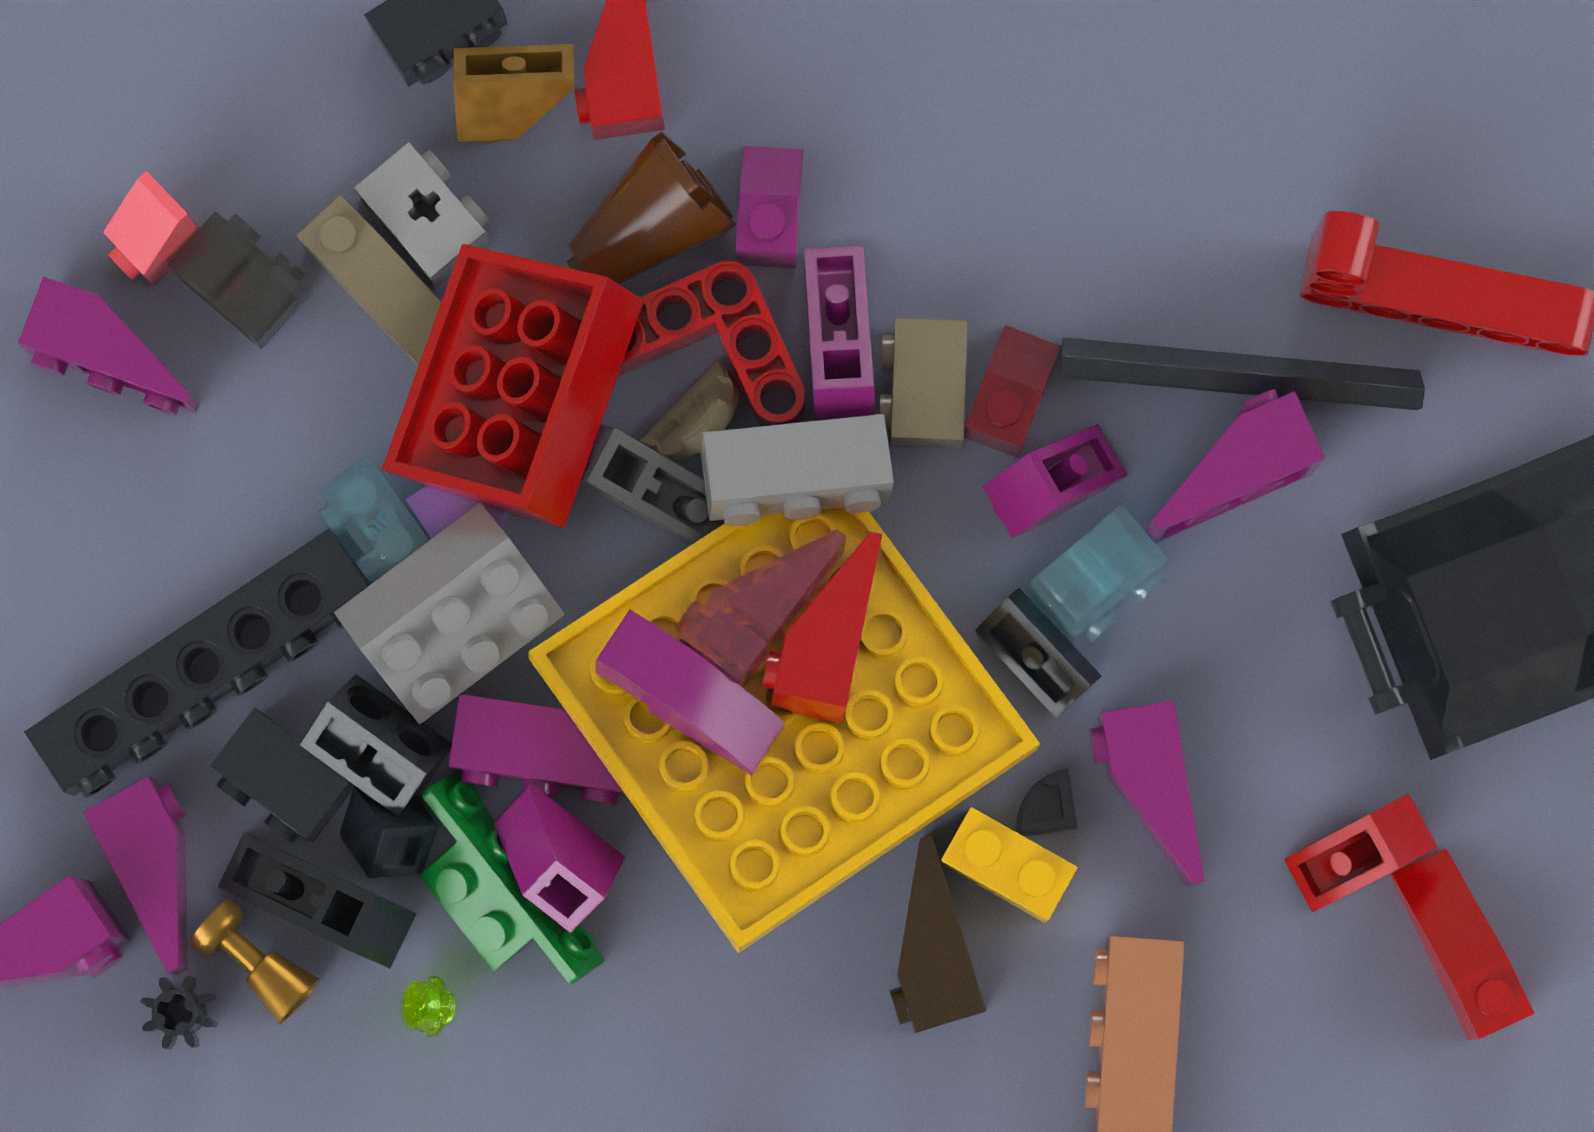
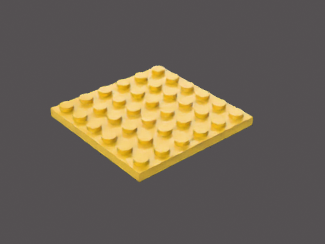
(827, 795)

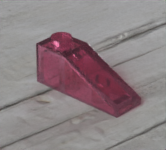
(755, 610)

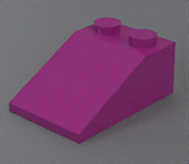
(1255, 456)
(60, 936)

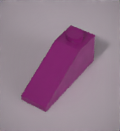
(839, 333)
(1149, 772)
(149, 858)

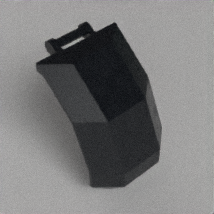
(1481, 601)

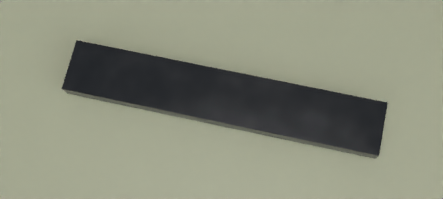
(1241, 373)

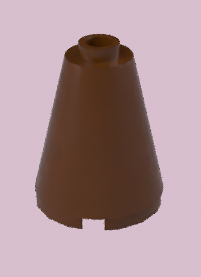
(650, 215)

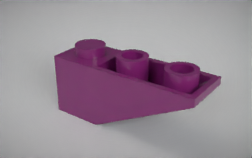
(86, 335)

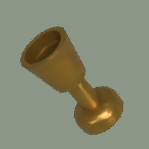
(271, 977)

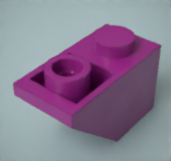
(556, 857)

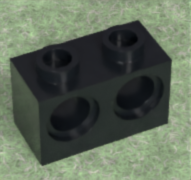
(376, 745)

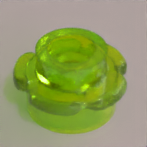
(427, 1006)

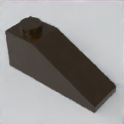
(934, 959)

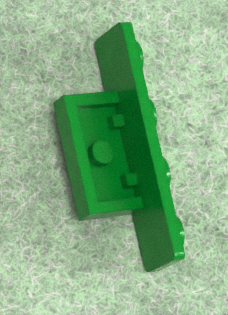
(483, 894)

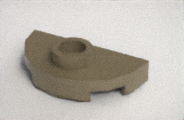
(702, 409)

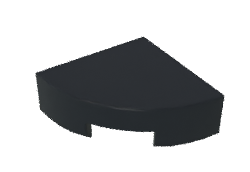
(1048, 806)

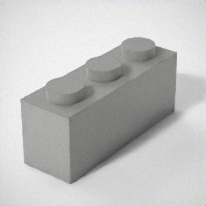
(797, 469)

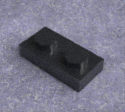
(1037, 653)

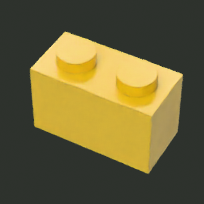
(1008, 865)

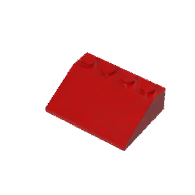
(514, 383)

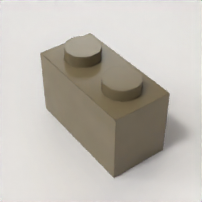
(926, 383)

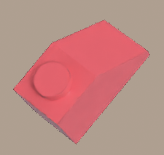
(148, 230)

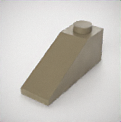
(372, 275)

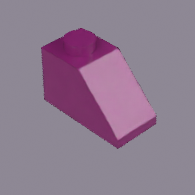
(769, 207)
(1053, 480)

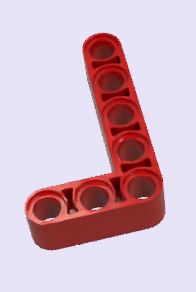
(1358, 276)
(731, 325)

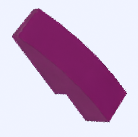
(688, 692)

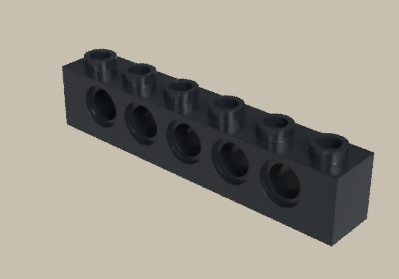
(64, 734)

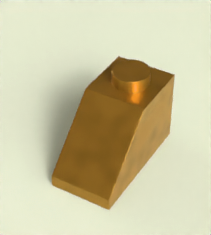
(508, 88)

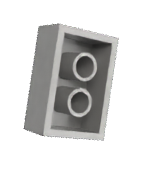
(449, 613)

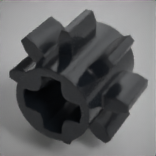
(165, 1022)

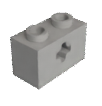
(399, 187)

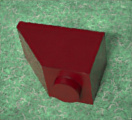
(1011, 391)

